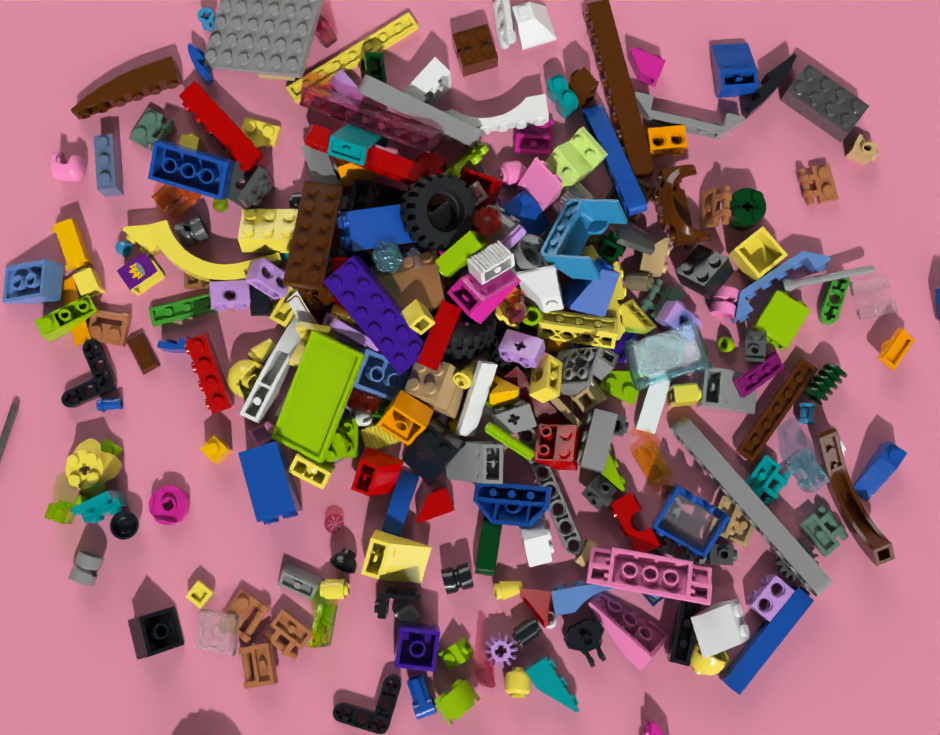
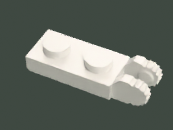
(504, 23)

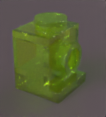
(60, 512)

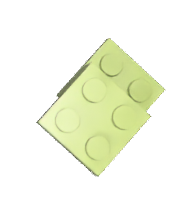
(576, 159)

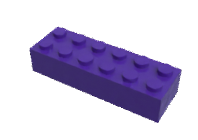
(376, 313)

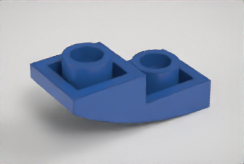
(196, 56)
(172, 346)

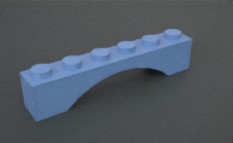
(570, 598)

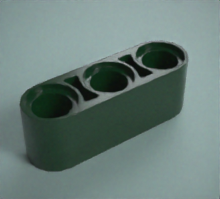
(488, 548)

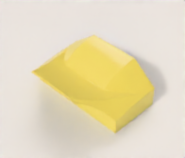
(281, 310)

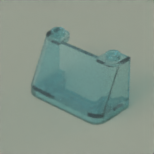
(666, 355)

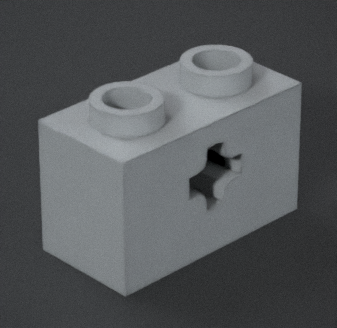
(525, 419)

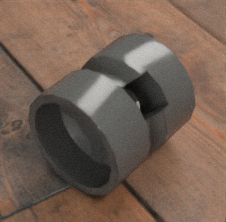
(191, 231)

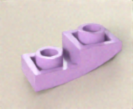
(344, 85)

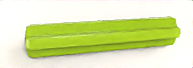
(510, 441)

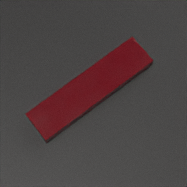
(543, 411)

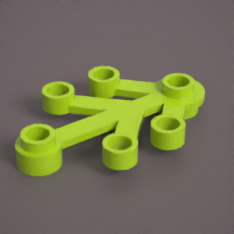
(472, 154)

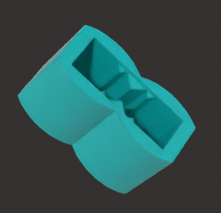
(562, 96)

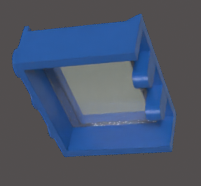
(690, 521)

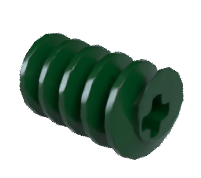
(823, 382)

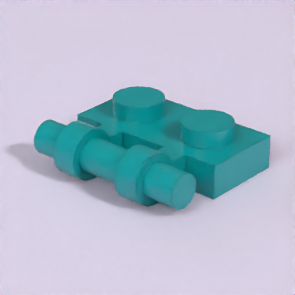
(763, 474)

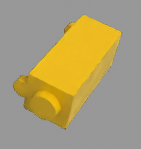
(72, 244)

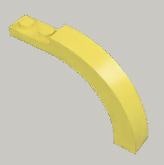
(196, 267)

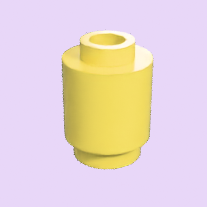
(334, 588)

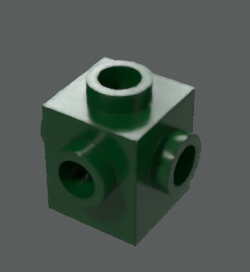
(609, 248)

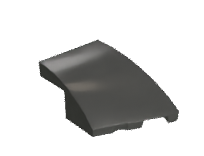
(634, 237)

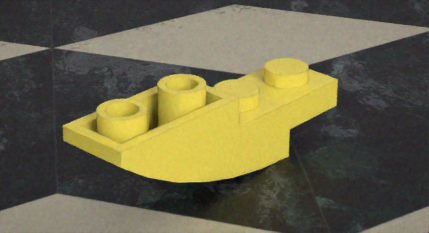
(615, 309)

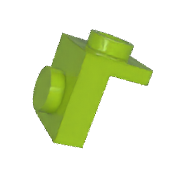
(456, 653)

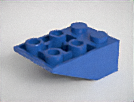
(734, 70)

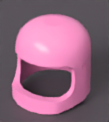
(69, 170)

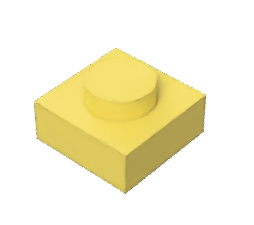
(199, 594)

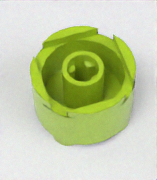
(457, 701)

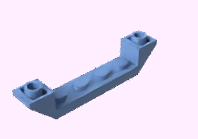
(810, 261)

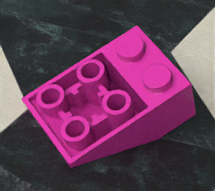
(480, 300)

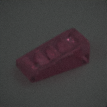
(485, 675)

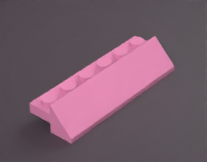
(650, 574)

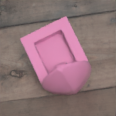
(262, 433)

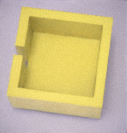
(757, 254)

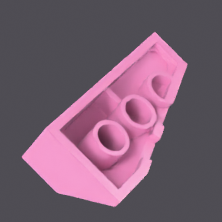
(633, 635)

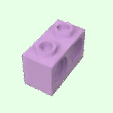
(270, 281)
(774, 602)

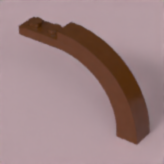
(847, 502)

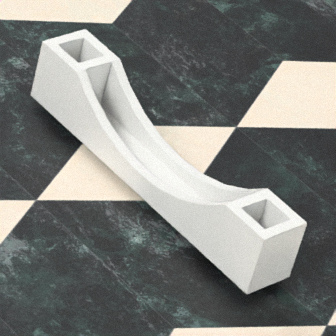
(530, 112)

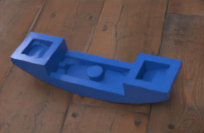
(400, 503)

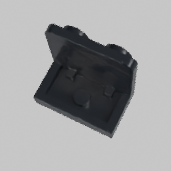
(382, 604)

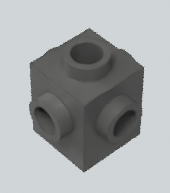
(599, 492)

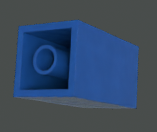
(367, 226)
(270, 483)

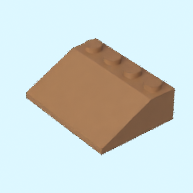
(414, 280)

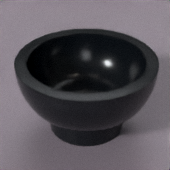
(124, 525)
(344, 561)

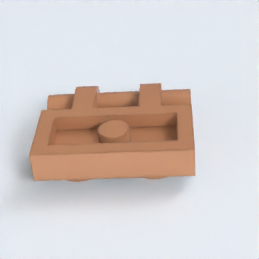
(823, 184)
(710, 207)
(291, 629)

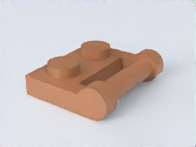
(110, 333)
(242, 606)
(263, 665)

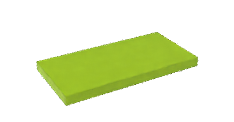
(318, 396)

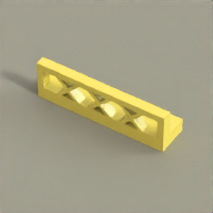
(578, 325)

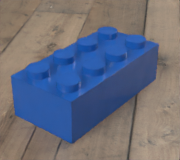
(191, 169)

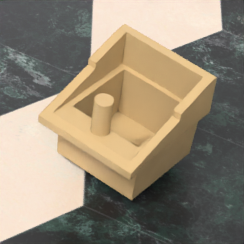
(436, 388)

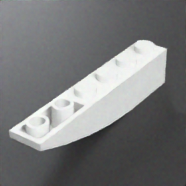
(272, 376)

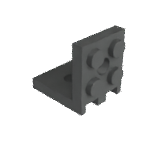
(254, 191)

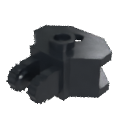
(587, 640)

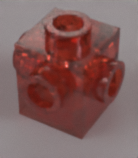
(490, 227)

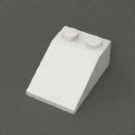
(720, 627)

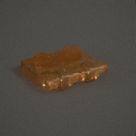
(168, 196)

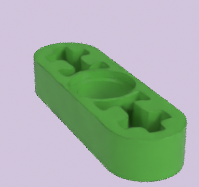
(834, 313)

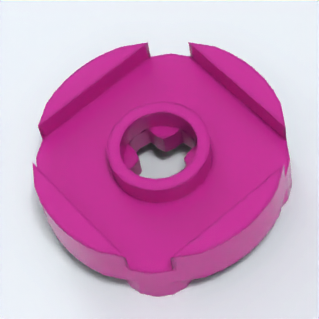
(160, 512)

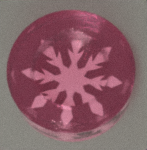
(334, 523)

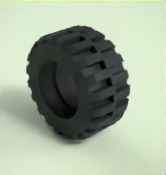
(415, 210)
(470, 339)

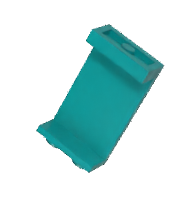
(353, 144)

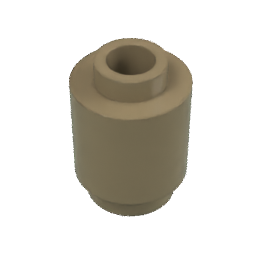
(639, 281)

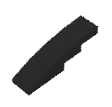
(770, 84)

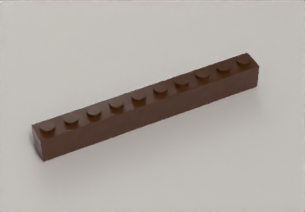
(618, 87)

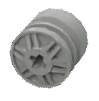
(528, 254)

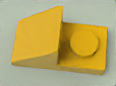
(503, 392)

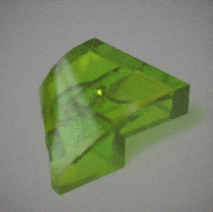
(323, 625)

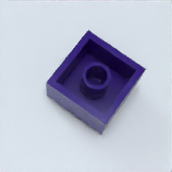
(417, 646)

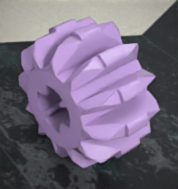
(494, 646)

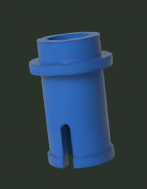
(109, 404)

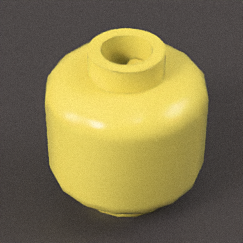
(517, 683)

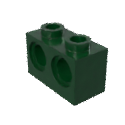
(373, 65)

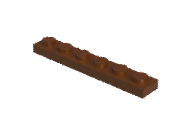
(776, 410)

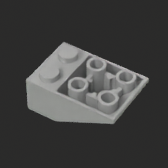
(577, 368)
(721, 394)
(478, 463)

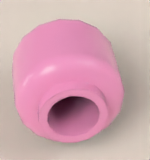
(511, 172)

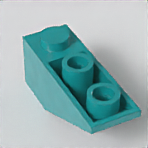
(547, 681)

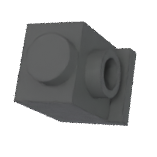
(755, 346)
(714, 555)

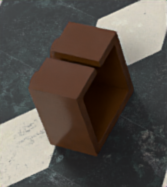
(475, 50)

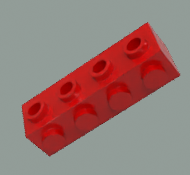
(209, 372)

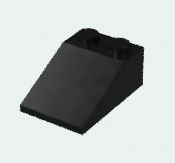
(433, 451)

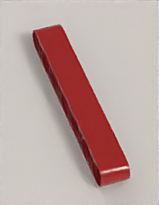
(377, 159)

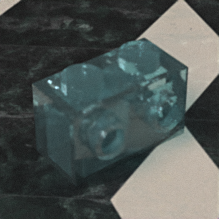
(806, 471)

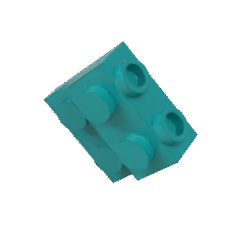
(100, 506)

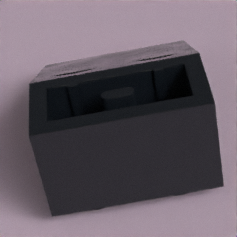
(372, 195)

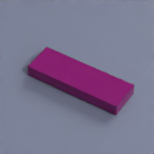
(758, 374)

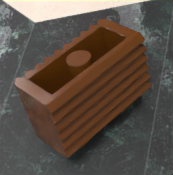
(583, 86)

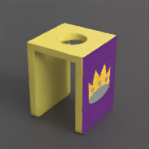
(140, 274)

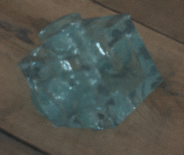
(387, 256)

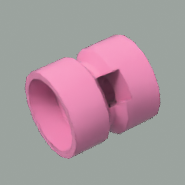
(724, 302)

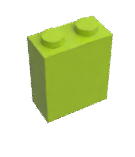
(456, 256)
(781, 319)

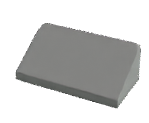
(300, 581)

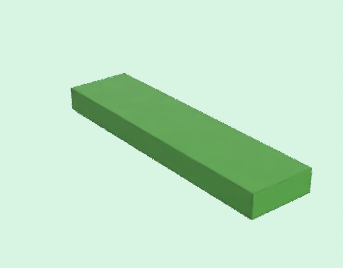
(180, 310)

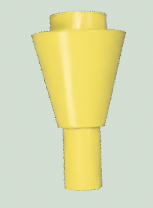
(464, 377)

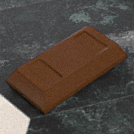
(143, 353)

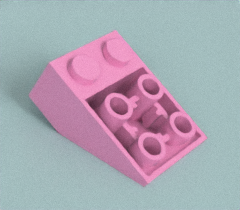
(541, 184)

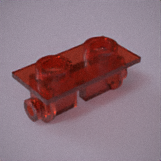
(364, 401)

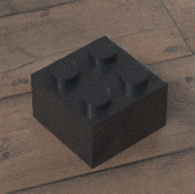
(704, 271)

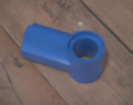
(422, 701)

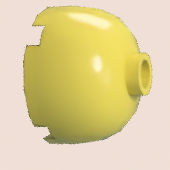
(243, 377)
(710, 665)

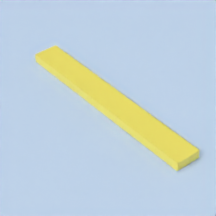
(350, 58)

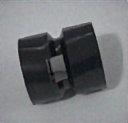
(457, 578)

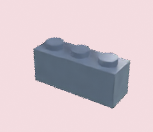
(108, 165)

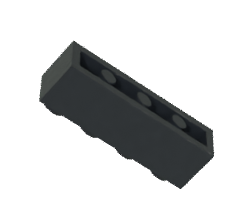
(683, 633)

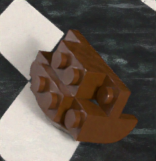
(673, 207)

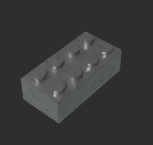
(824, 102)

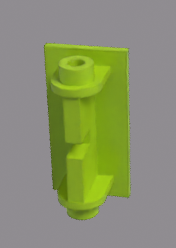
(351, 433)

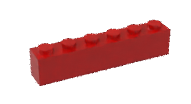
(224, 128)

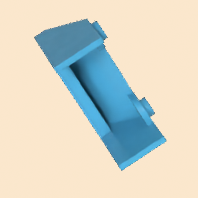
(572, 230)

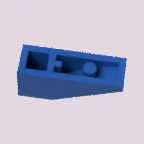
(878, 469)

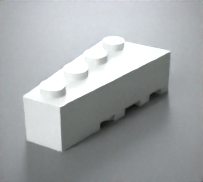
(429, 84)

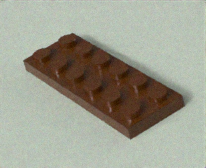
(313, 235)

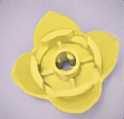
(102, 467)

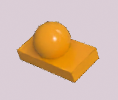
(895, 348)

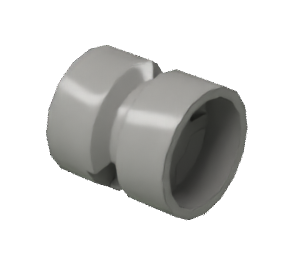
(86, 568)

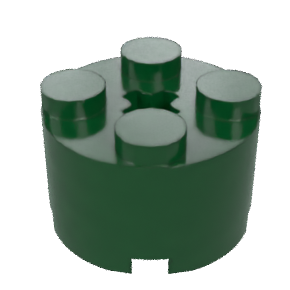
(747, 208)

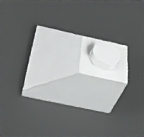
(532, 25)
(541, 288)

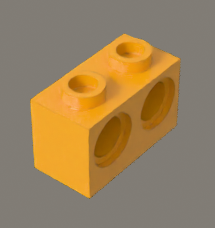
(664, 136)

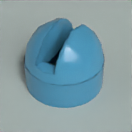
(124, 248)

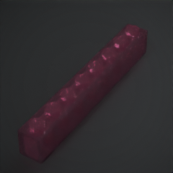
(371, 118)

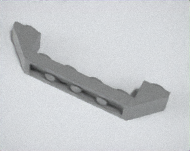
(692, 126)

